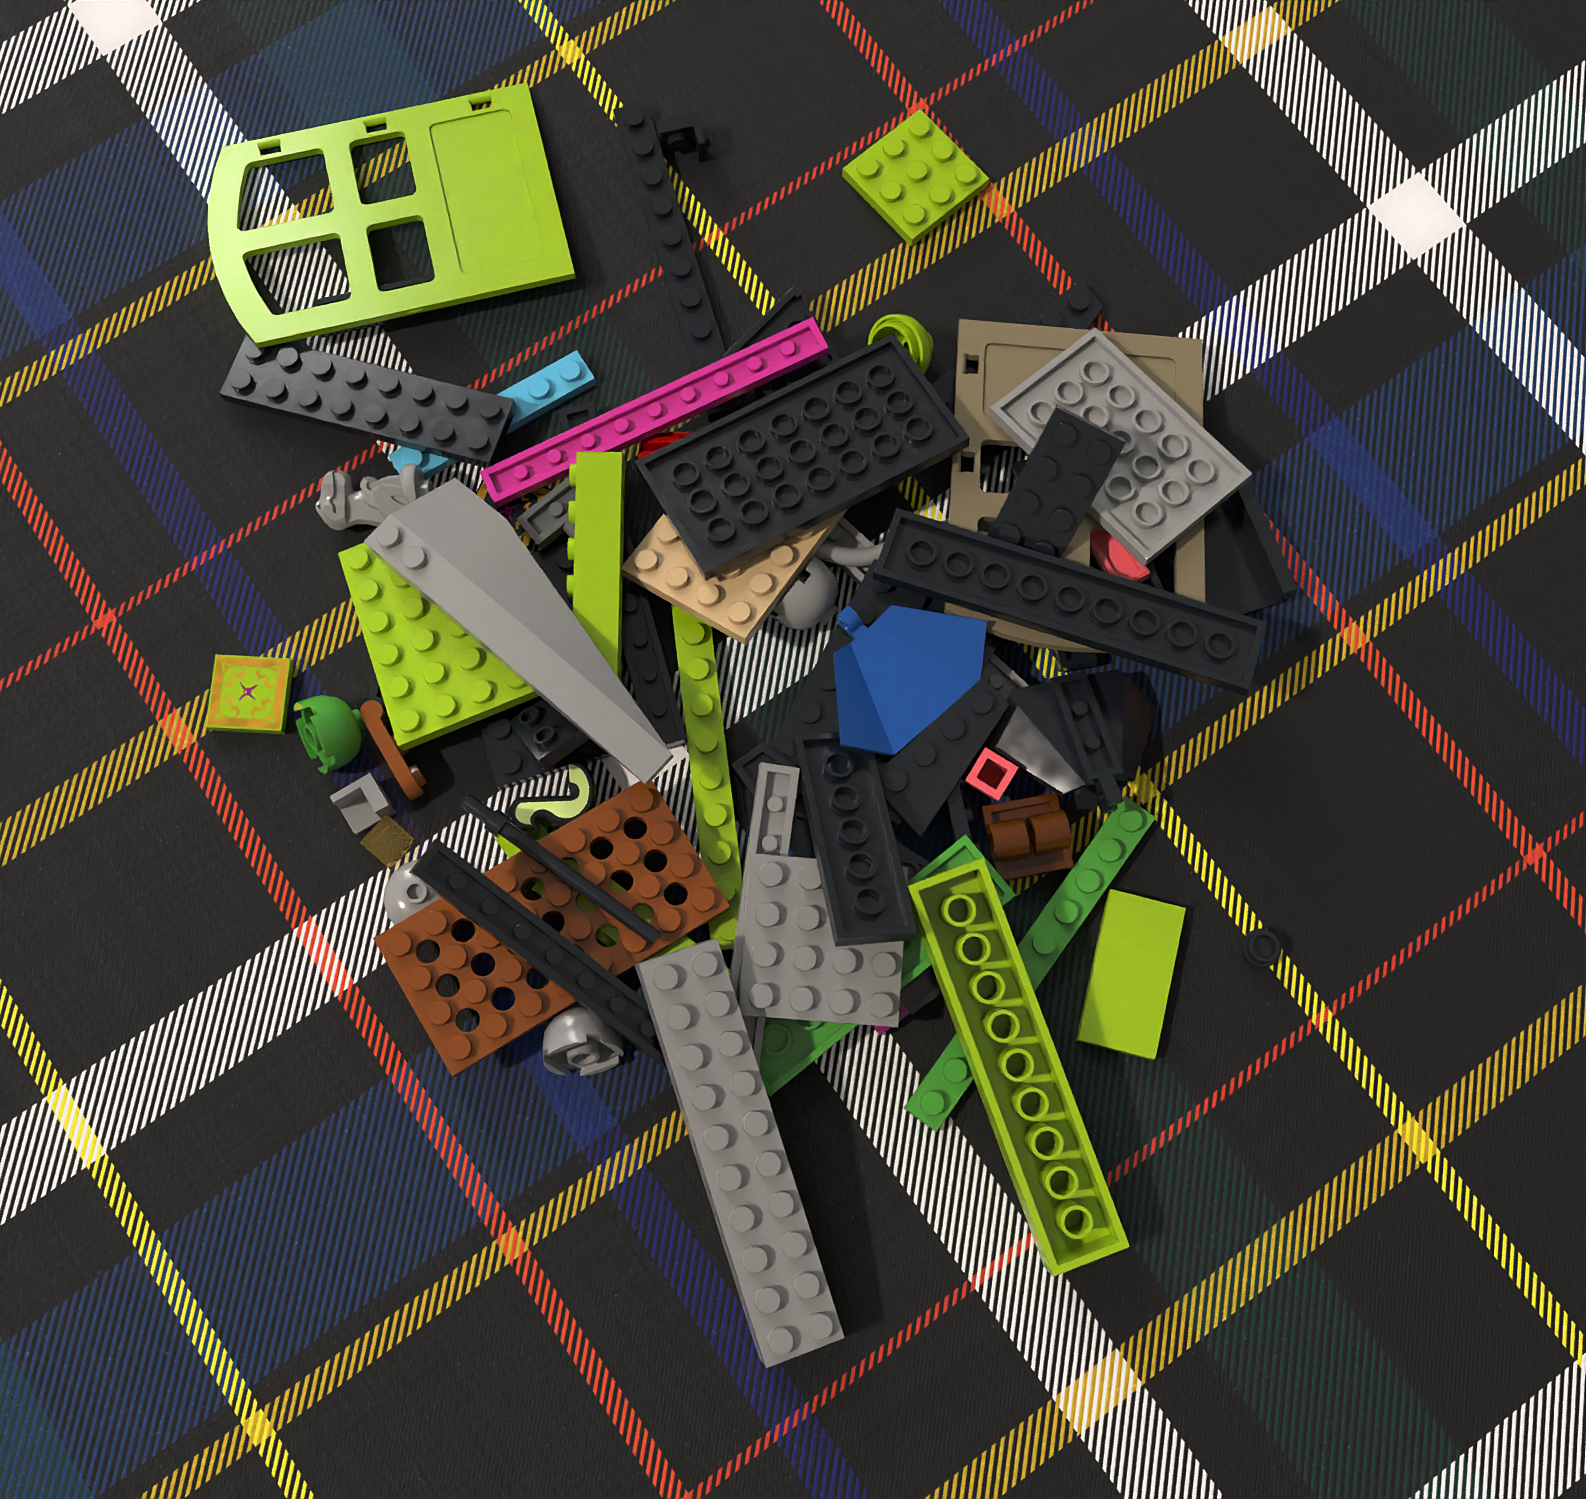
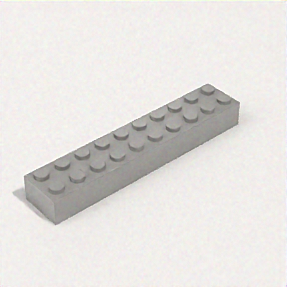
(739, 1152)

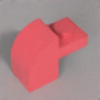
(991, 774)

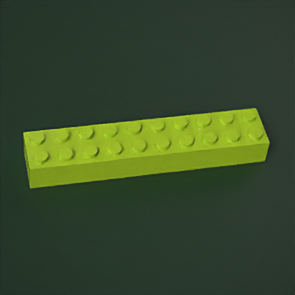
(1016, 1068)

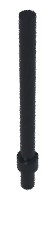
(500, 825)

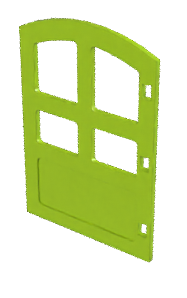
(477, 192)

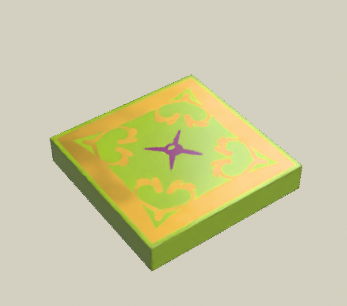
(249, 694)

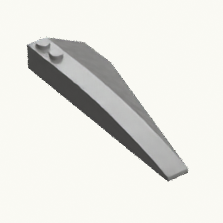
(493, 589)

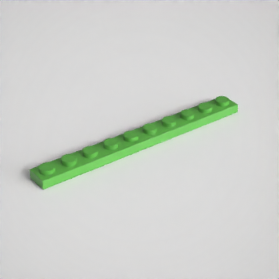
(1041, 946)

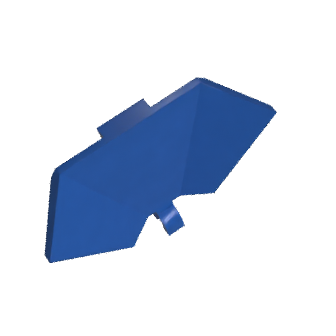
(902, 674)

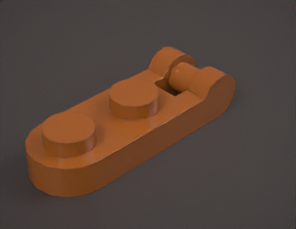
(377, 722)

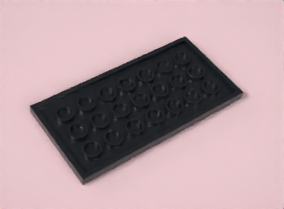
(800, 455)

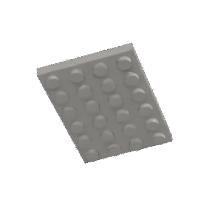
(1168, 467)

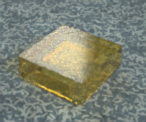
(388, 841)

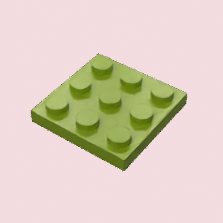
(915, 177)

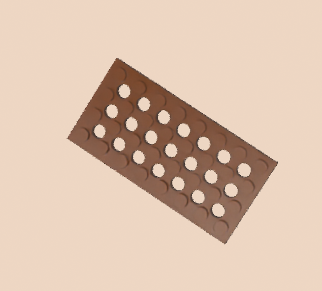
(536, 1006)

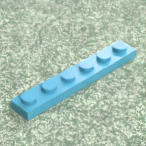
(533, 398)

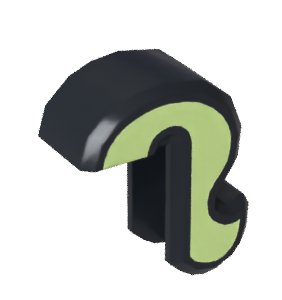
(556, 811)

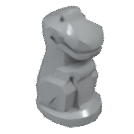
(376, 500)

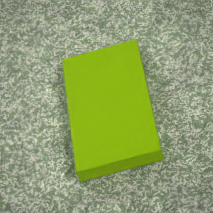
(1131, 974)

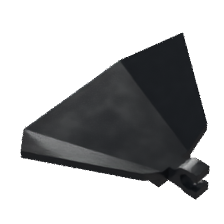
(1077, 733)

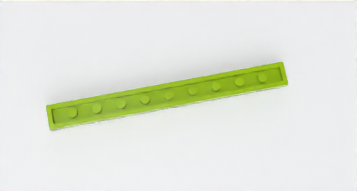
(709, 767)

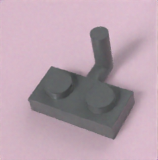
(549, 516)

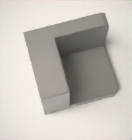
(363, 803)

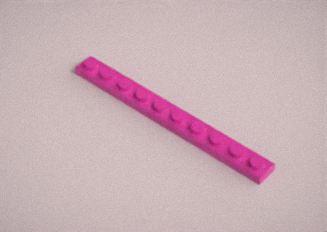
(656, 411)

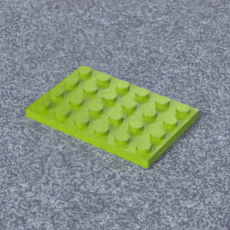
(423, 662)

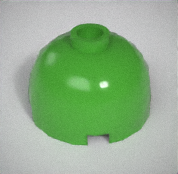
(329, 730)

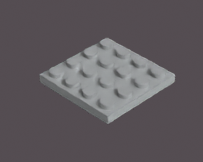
(792, 959)

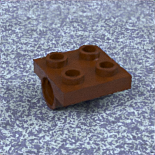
(1028, 837)

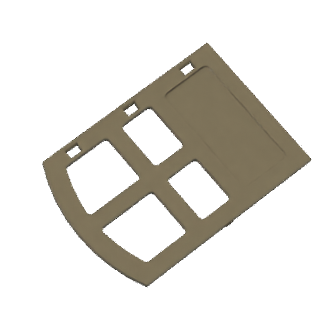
(1005, 359)

